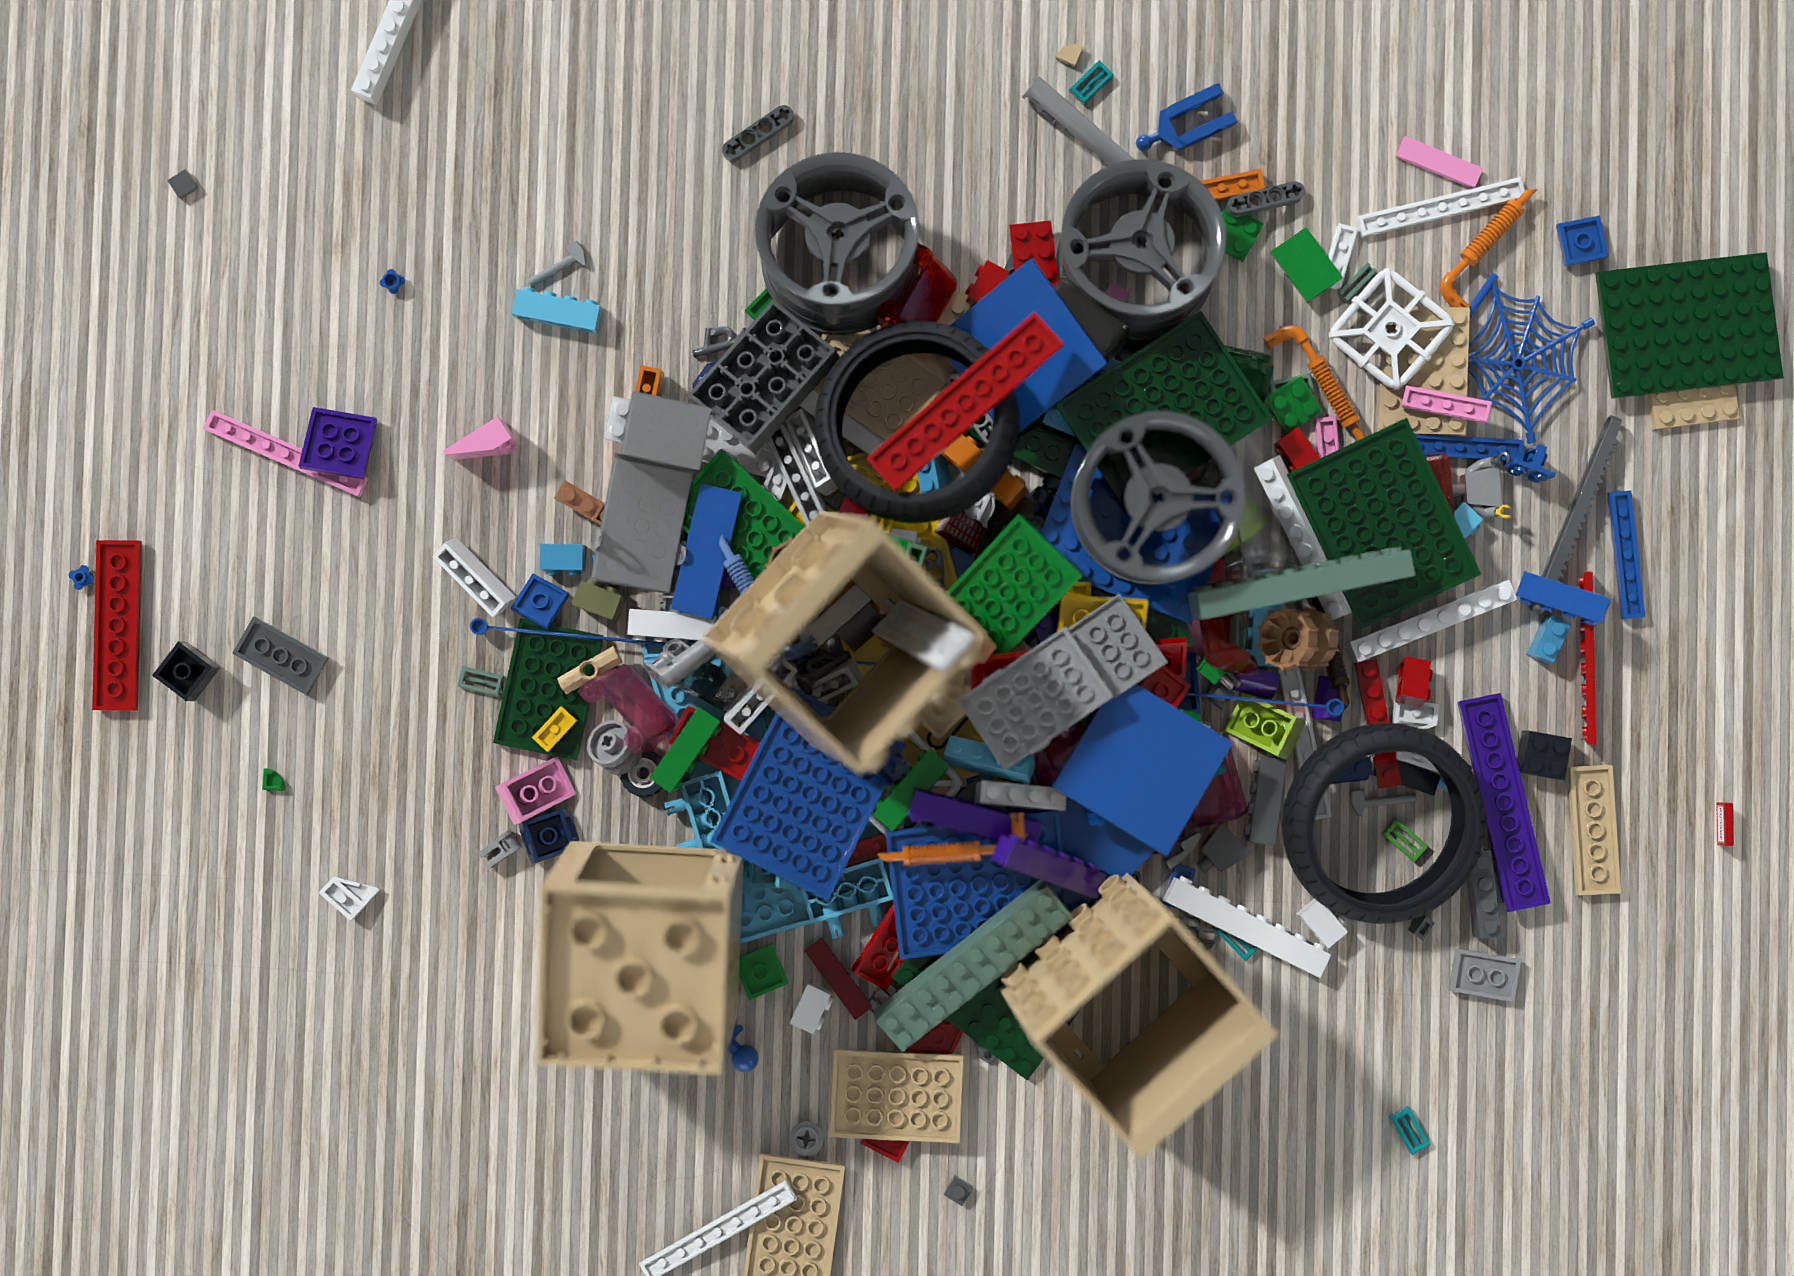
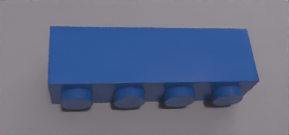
(1563, 597)

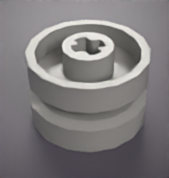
(608, 748)

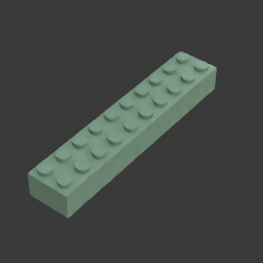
(1295, 585)
(972, 964)

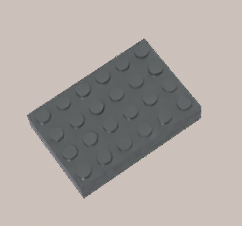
(764, 376)

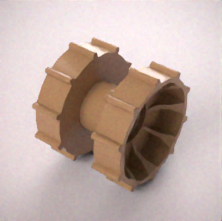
(1280, 638)

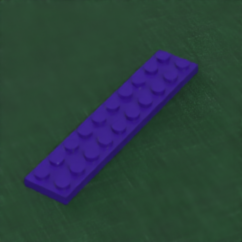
(1504, 802)

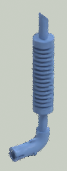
(742, 579)

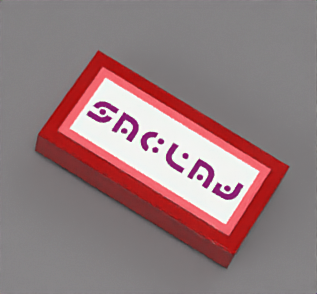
(1725, 824)

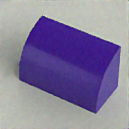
(1259, 685)
(1323, 695)

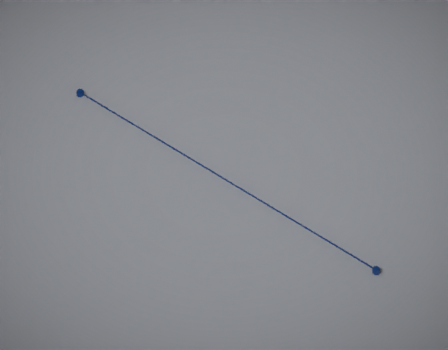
(480, 626)

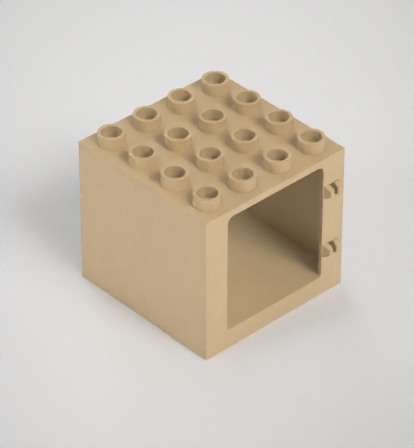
(793, 590)
(639, 958)
(1176, 1057)

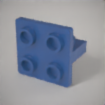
(1531, 465)

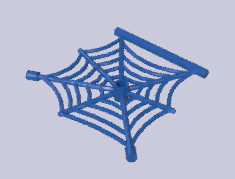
(1488, 285)

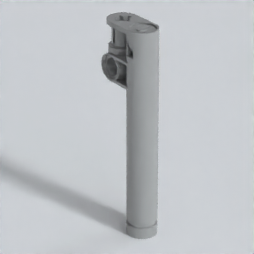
(1054, 108)
(677, 662)

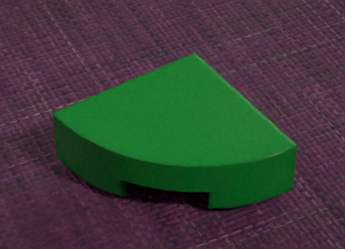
(272, 780)

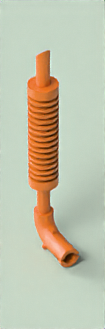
(1481, 245)
(1322, 375)
(951, 852)

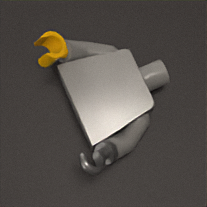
(1482, 488)

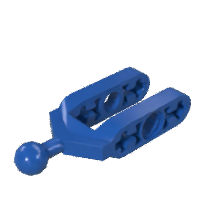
(1166, 132)

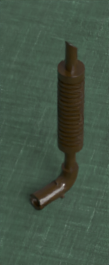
(1336, 669)

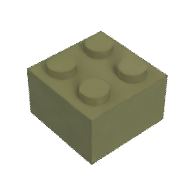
(603, 602)

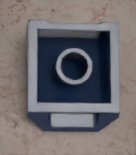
(548, 835)

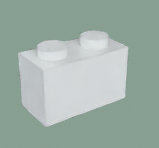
(1322, 923)
(811, 1007)

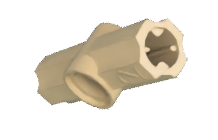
(577, 677)

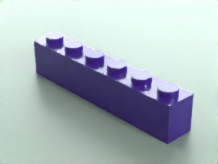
(966, 816)
(1048, 866)

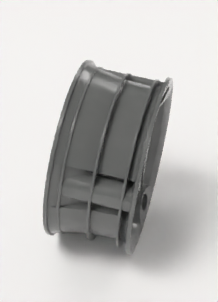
(829, 173)
(1152, 232)
(1155, 480)

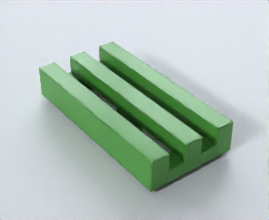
(1391, 828)

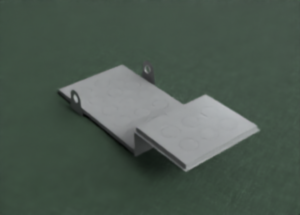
(650, 493)
(1061, 681)

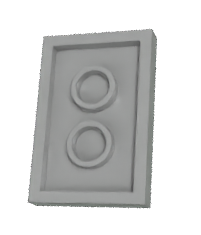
(1484, 975)

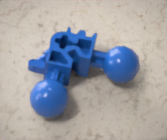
(743, 1056)

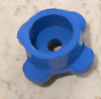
(386, 281)
(87, 577)

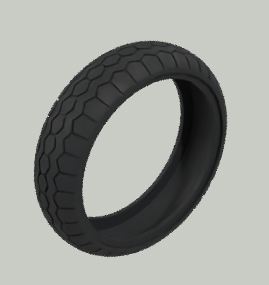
(842, 381)
(1442, 877)

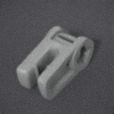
(507, 845)

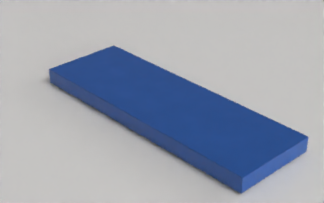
(703, 565)

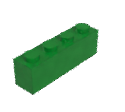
(685, 750)
(922, 775)

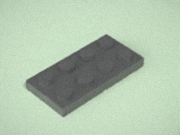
(280, 655)

